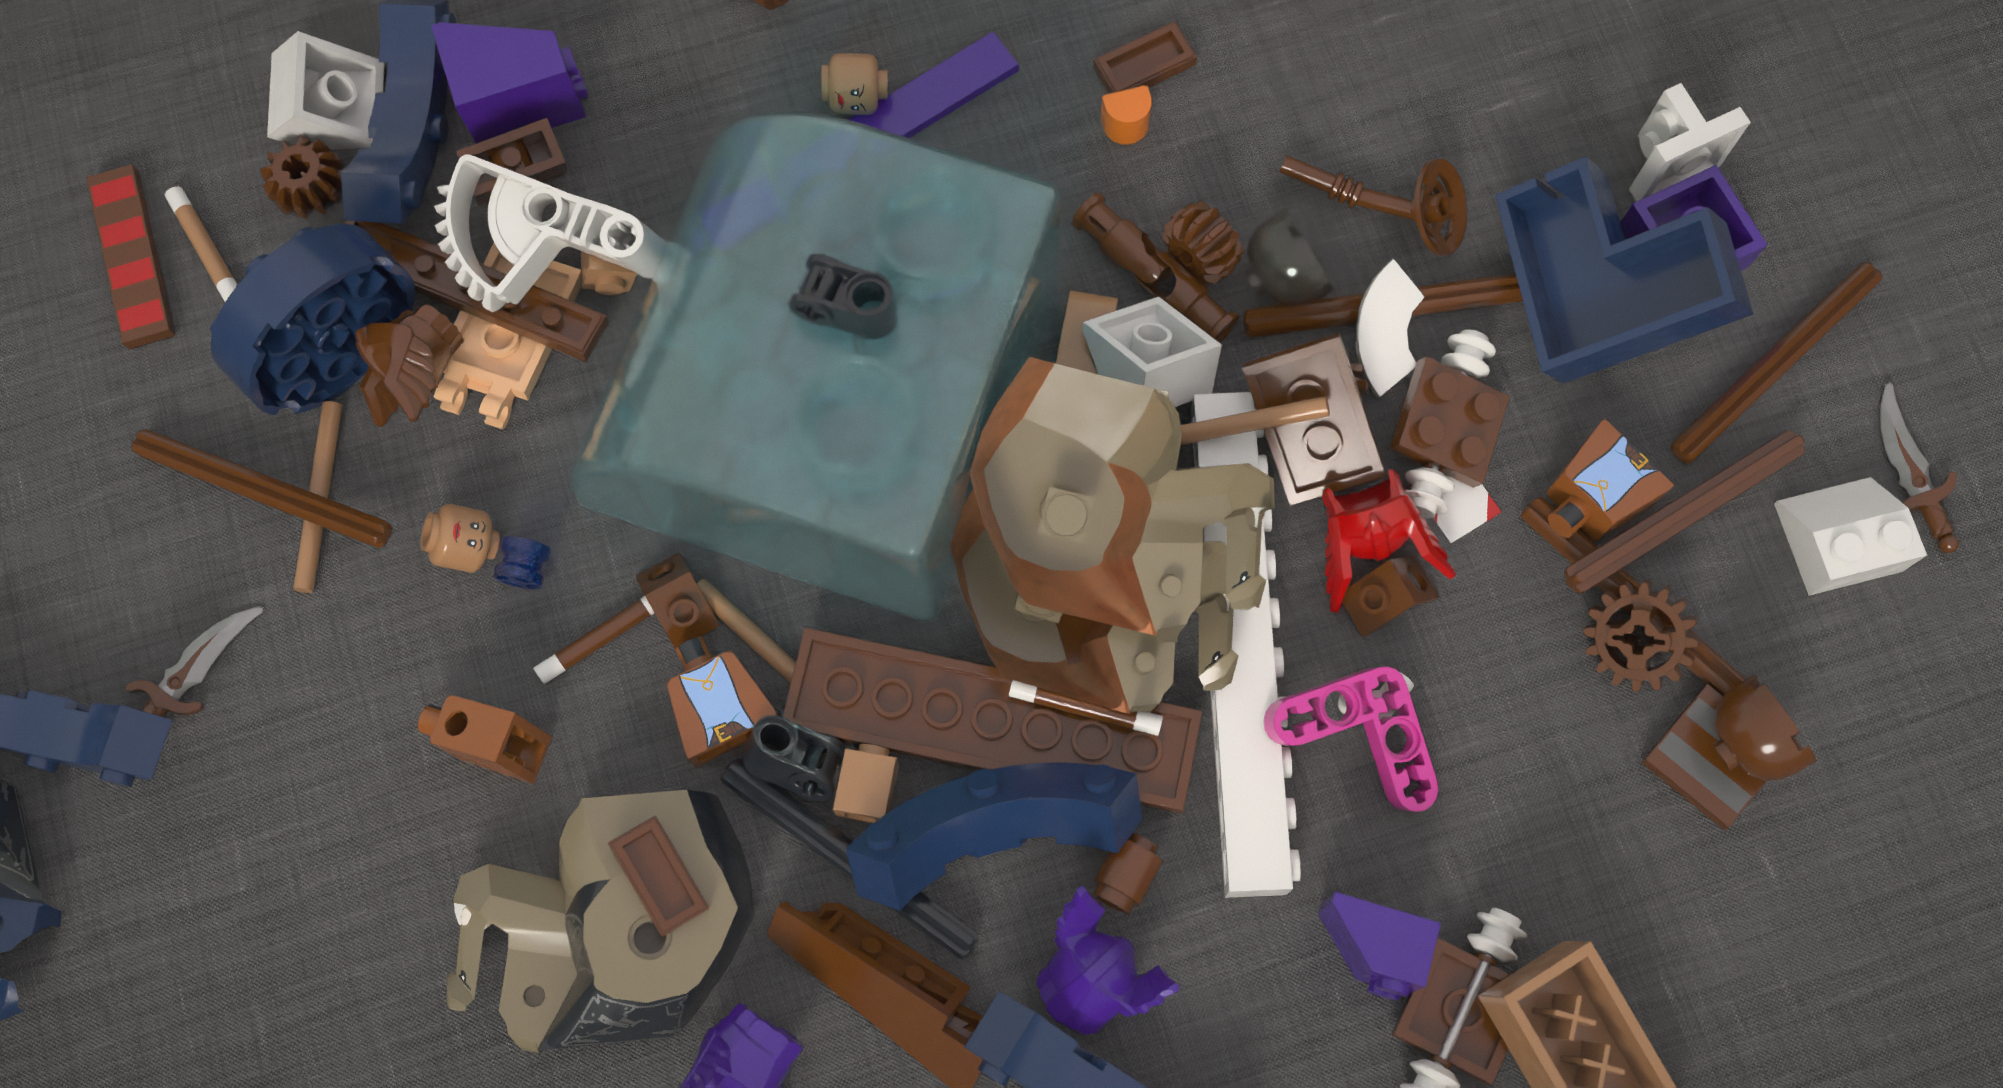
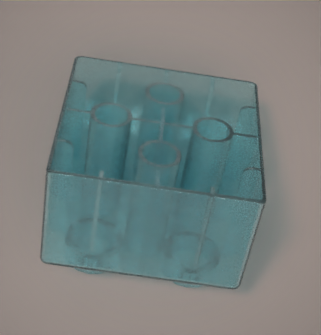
(803, 437)

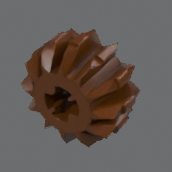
(303, 177)
(1203, 242)

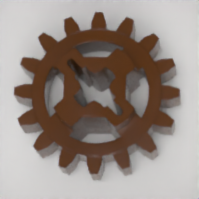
(1638, 657)

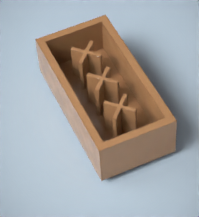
(1572, 1024)

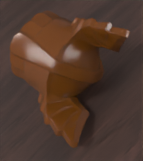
(405, 361)

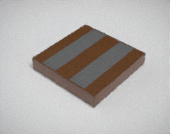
(1693, 767)

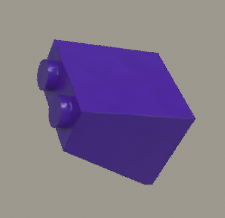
(509, 77)

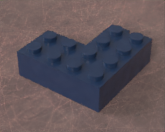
(1610, 297)

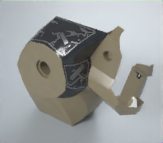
(583, 947)

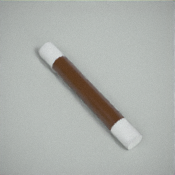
(594, 640)
(1139, 721)

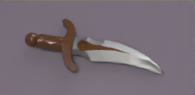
(1914, 472)
(192, 667)

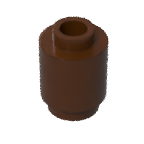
(1127, 874)

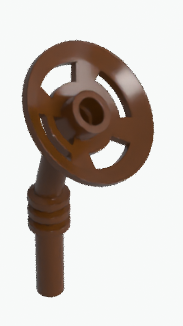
(1425, 209)

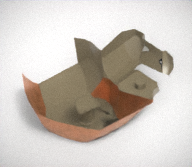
(1088, 488)
(1118, 664)

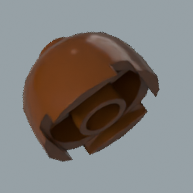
(1758, 734)

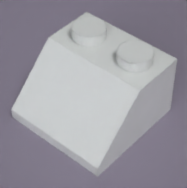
(322, 93)
(1154, 349)
(1849, 534)

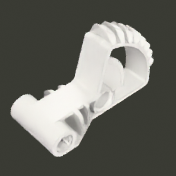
(529, 242)

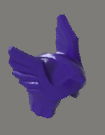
(1096, 973)
(743, 1053)

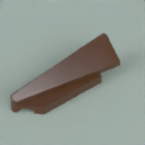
(886, 984)

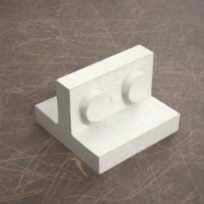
(1682, 142)

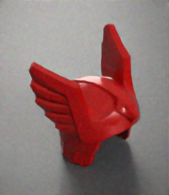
(1373, 527)

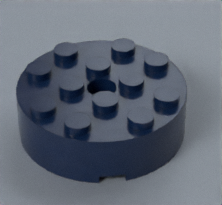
(296, 314)

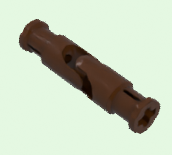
(1134, 251)

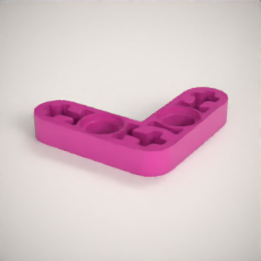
(1364, 708)

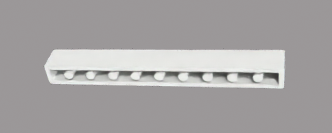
(1247, 762)

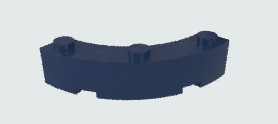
(405, 119)
(93, 738)
(989, 815)
(1036, 1053)

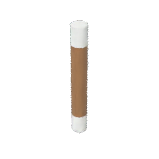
(201, 241)

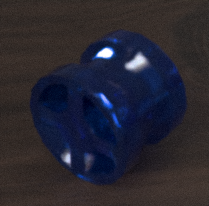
(521, 563)

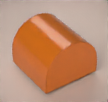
(1126, 114)

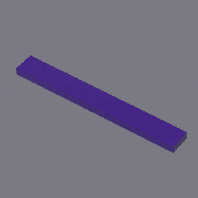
(943, 88)

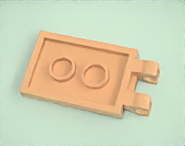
(498, 359)

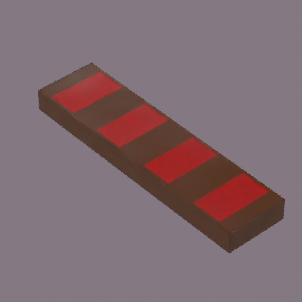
(130, 257)

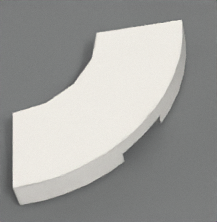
(1383, 328)

